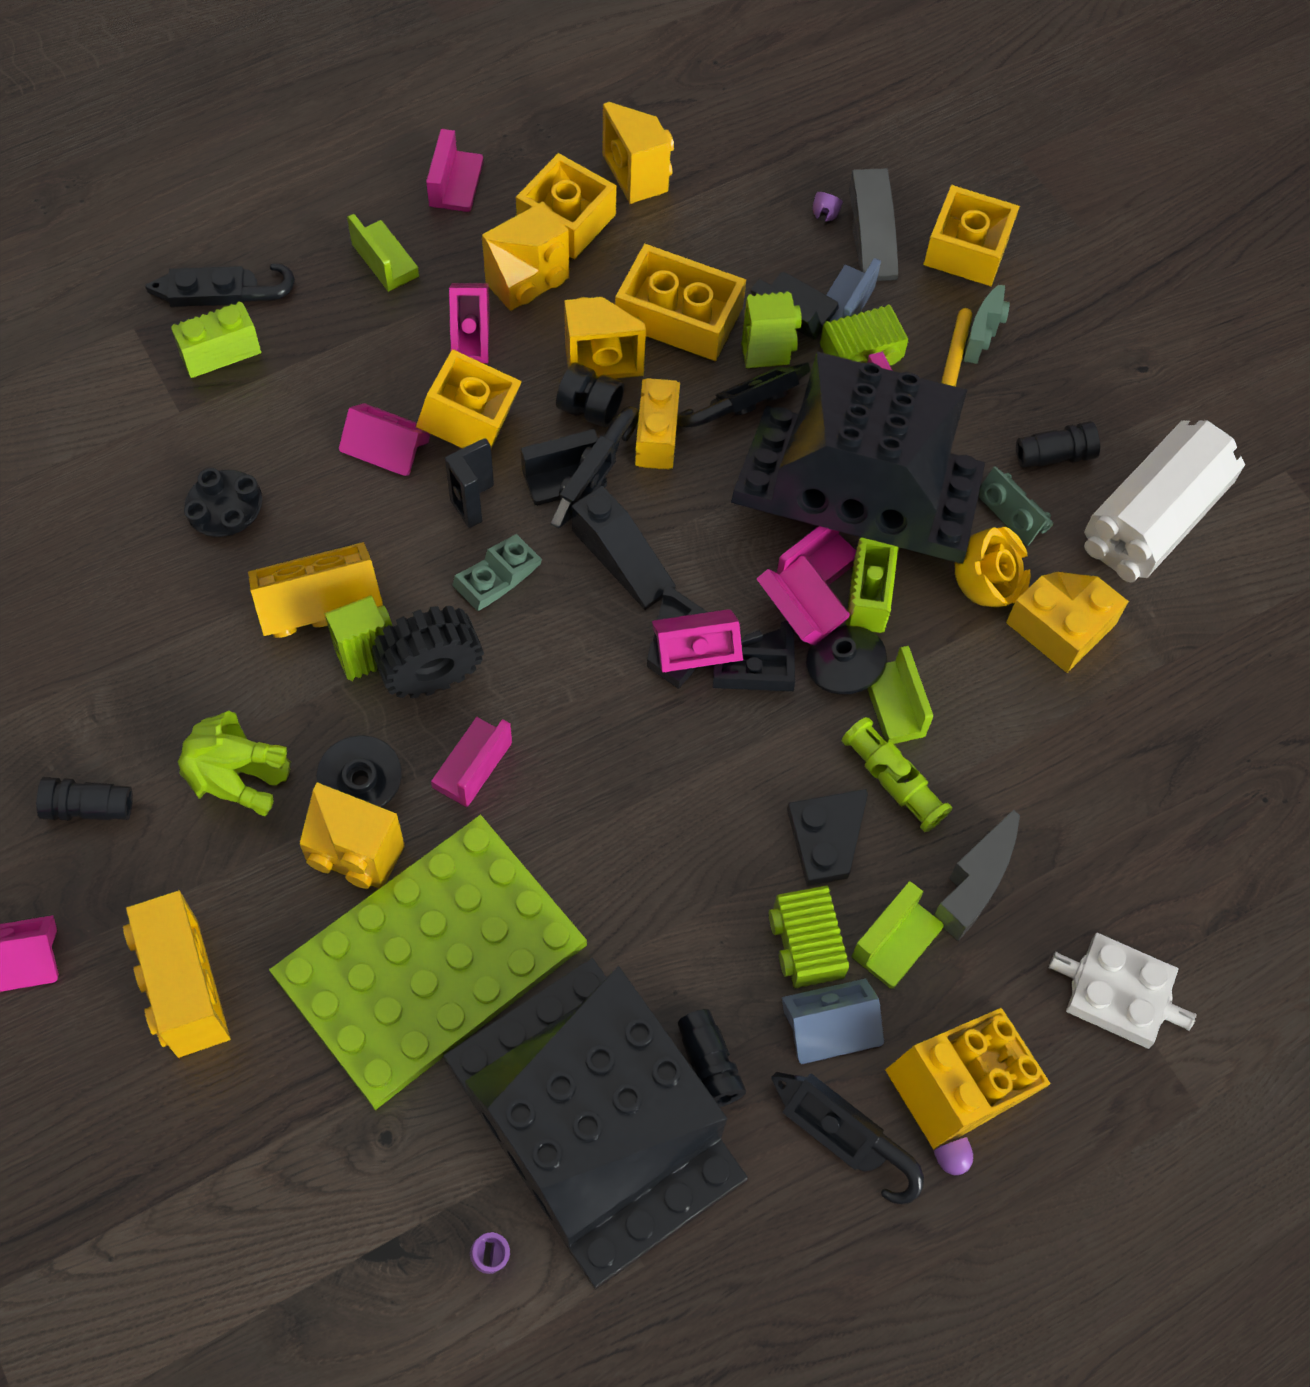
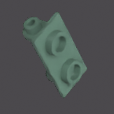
(1013, 506)

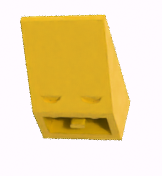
(966, 1076)

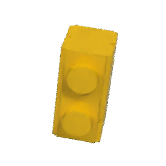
(657, 423)

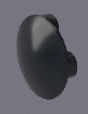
(223, 502)

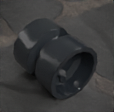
(585, 393)

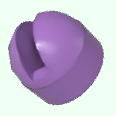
(826, 204)
(955, 1156)
(499, 1253)

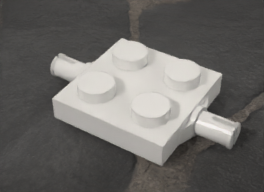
(1122, 990)

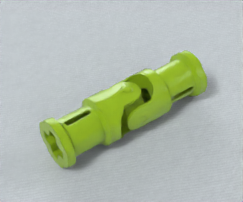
(892, 769)

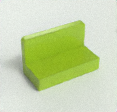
(382, 253)
(901, 700)
(897, 937)

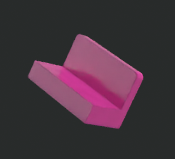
(453, 175)
(381, 438)
(825, 550)
(804, 600)
(698, 640)
(472, 760)
(27, 953)

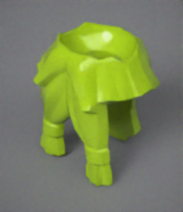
(220, 751)

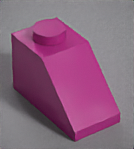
(470, 319)

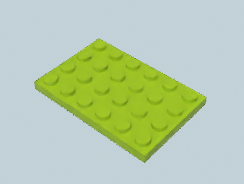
(427, 960)

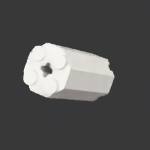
(1163, 499)

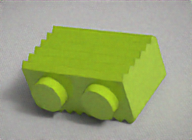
(770, 329)
(864, 335)
(216, 339)
(872, 585)
(354, 632)
(809, 937)

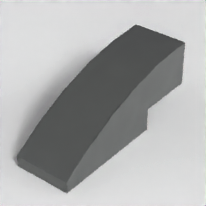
(874, 221)
(978, 877)

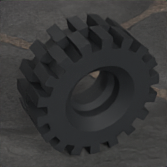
(427, 651)

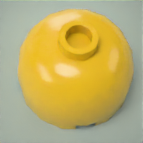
(993, 568)

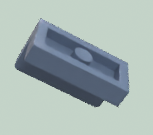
(853, 289)
(834, 1020)

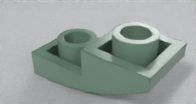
(985, 325)
(502, 570)

